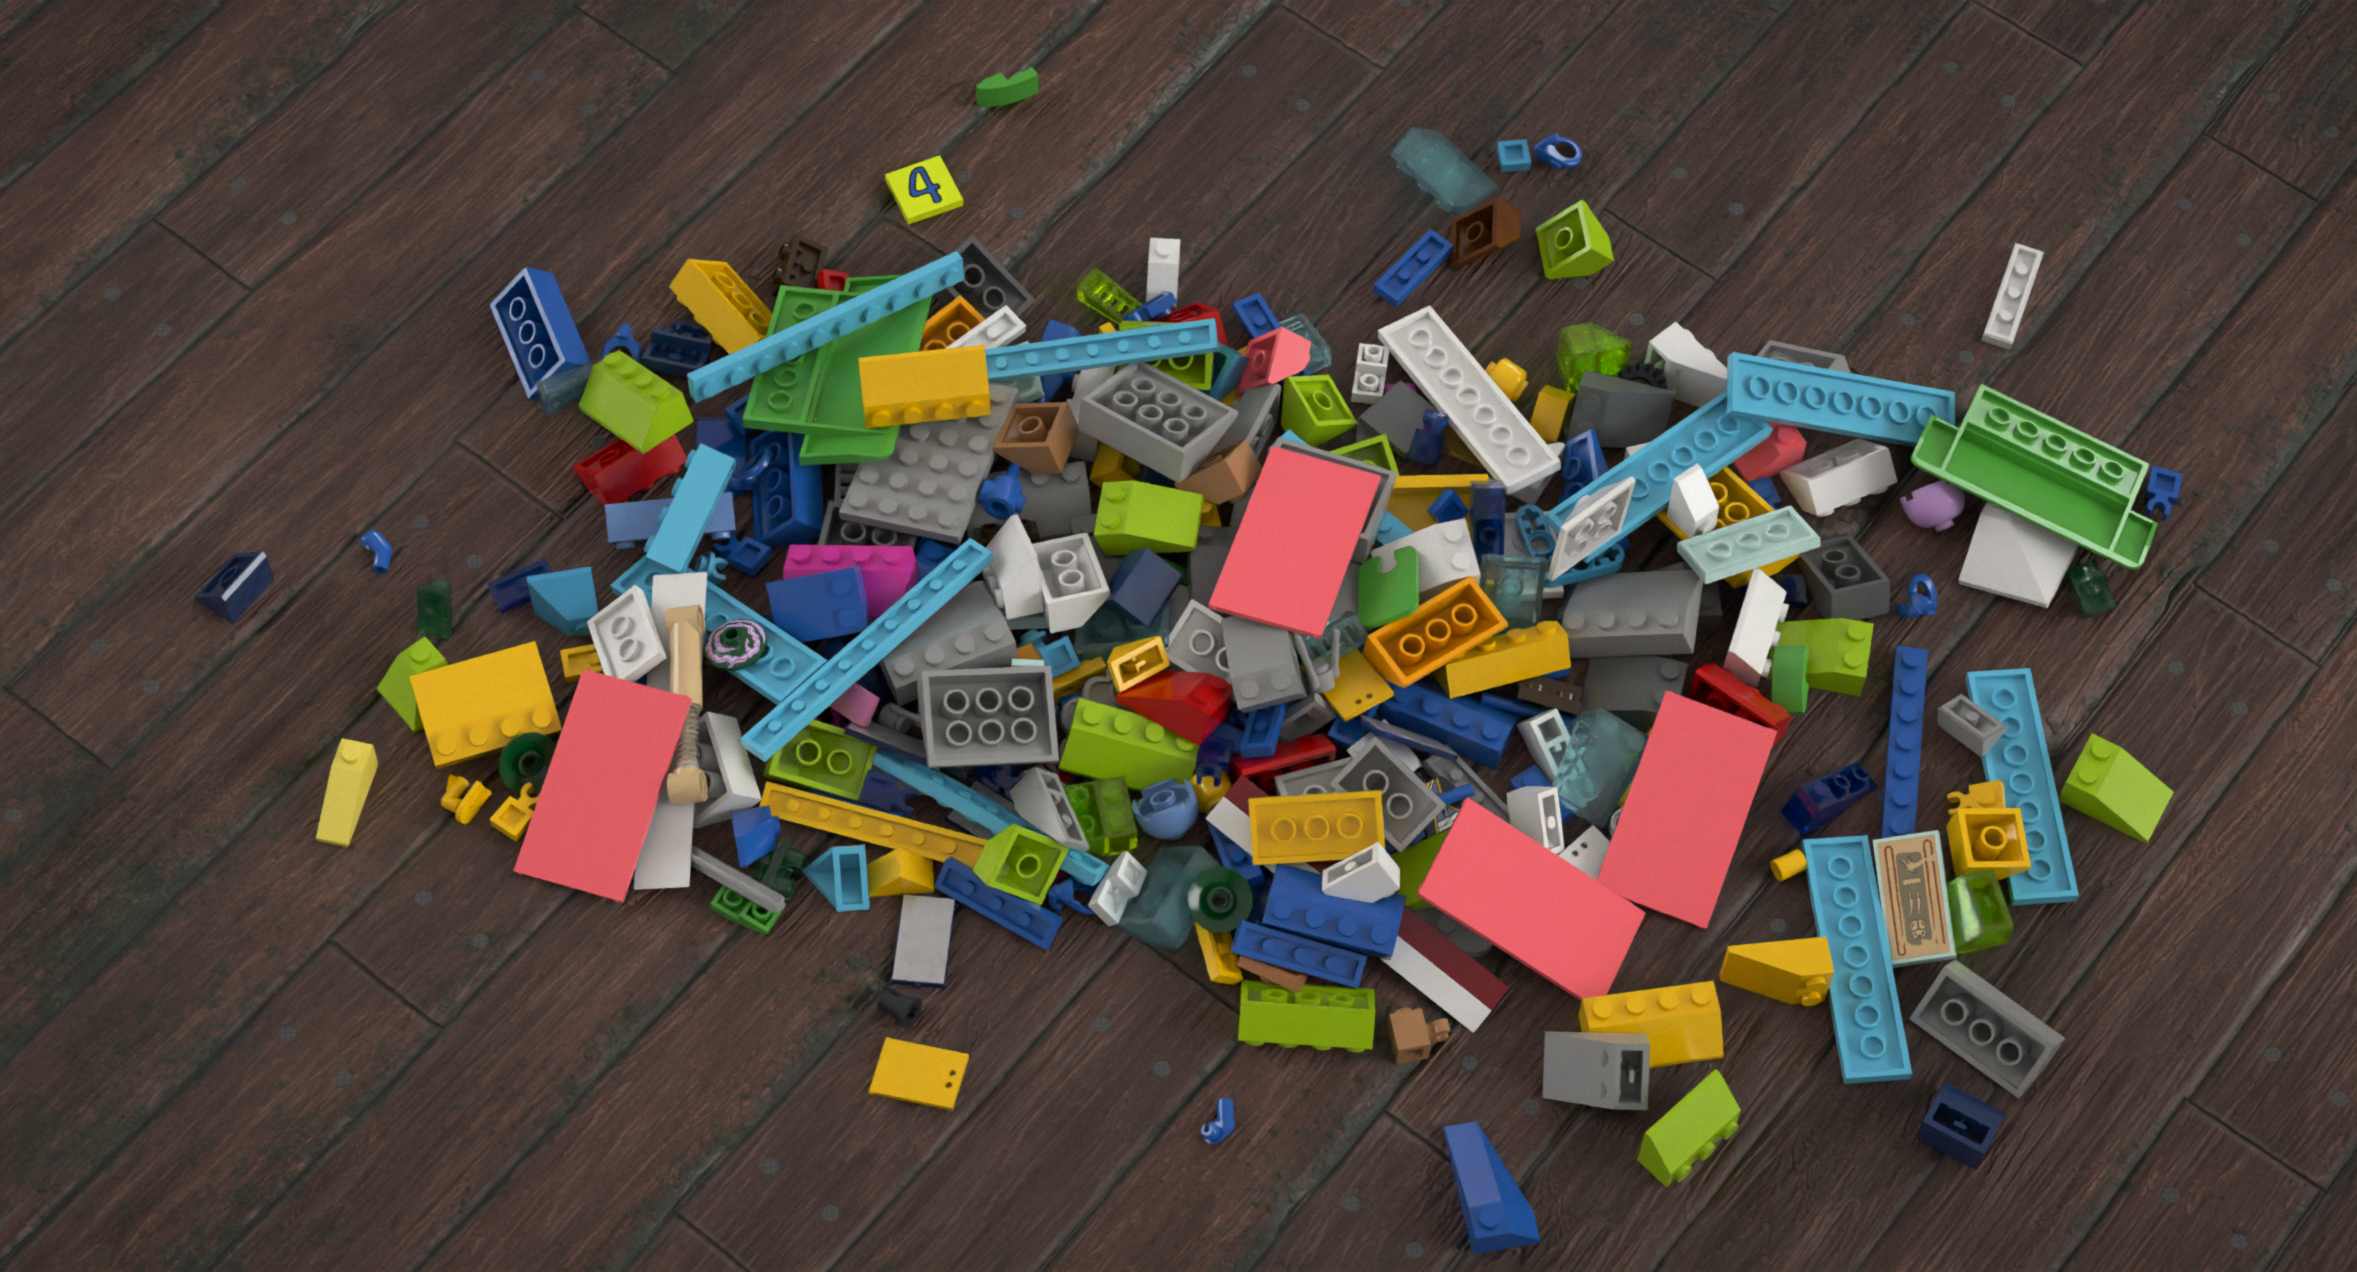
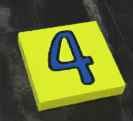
(924, 190)

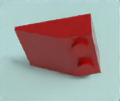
(1181, 702)

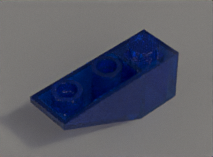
(1487, 517)
(1827, 797)

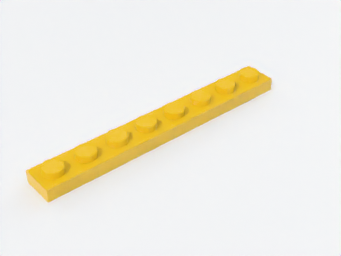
(870, 825)

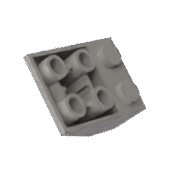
(1597, 1069)

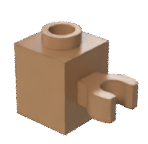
(1412, 1036)

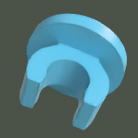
(708, 564)
(1033, 637)

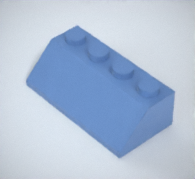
(638, 520)

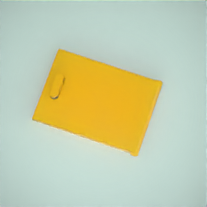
(1355, 686)
(919, 1074)

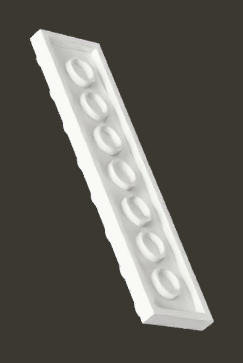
(1470, 398)

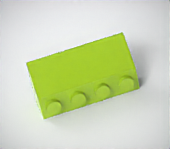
(634, 402)
(1119, 743)
(1311, 1016)

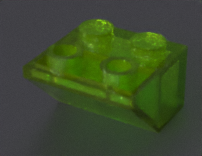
(1590, 349)
(1104, 815)
(1978, 912)

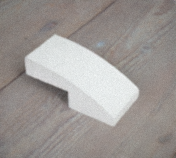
(1116, 887)

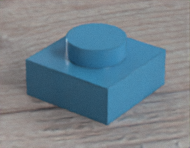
(1513, 155)
(1059, 656)

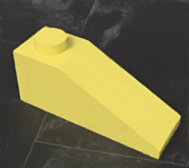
(346, 791)

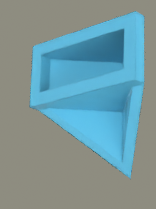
(842, 877)

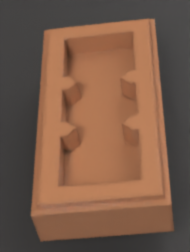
(1274, 974)

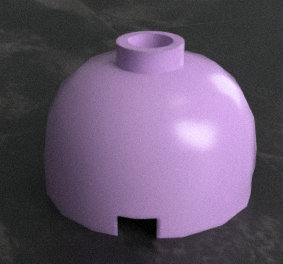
(1935, 505)

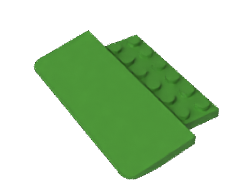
(822, 388)
(2042, 474)

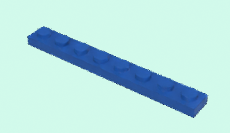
(1904, 742)

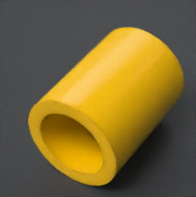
(1788, 865)

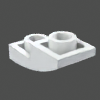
(1370, 373)

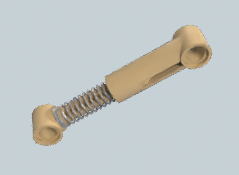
(685, 632)

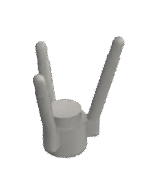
(1318, 673)
(898, 718)

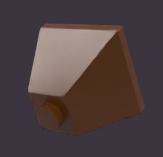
(1483, 231)

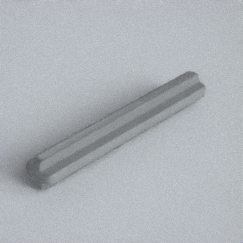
(736, 880)

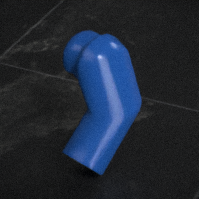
(379, 545)
(1223, 1125)

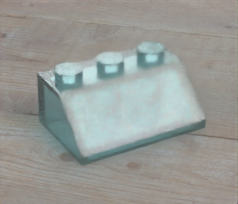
(1442, 170)
(1161, 908)

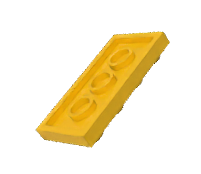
(1315, 826)

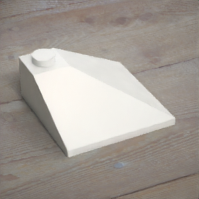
(1591, 525)
(2016, 558)

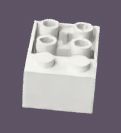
(1687, 366)

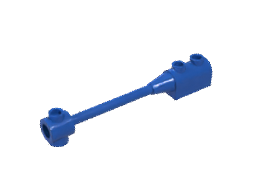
(1004, 493)

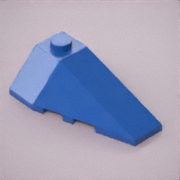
(1583, 465)
(1490, 1199)

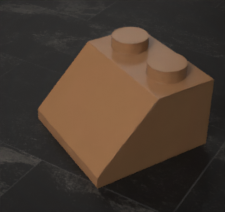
(1038, 436)
(1225, 474)

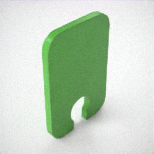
(1390, 594)

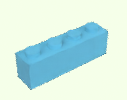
(690, 510)

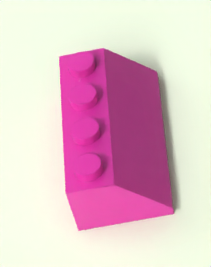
(885, 569)

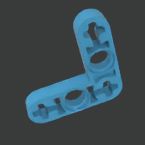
(1543, 533)

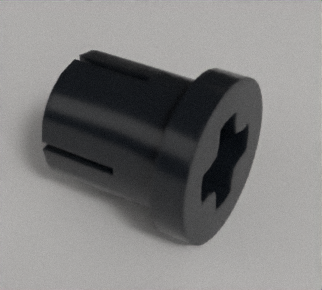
(900, 1006)

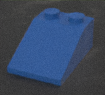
(820, 604)

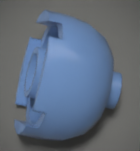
(1167, 809)

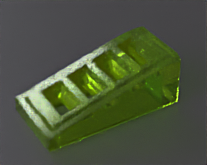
(1114, 291)

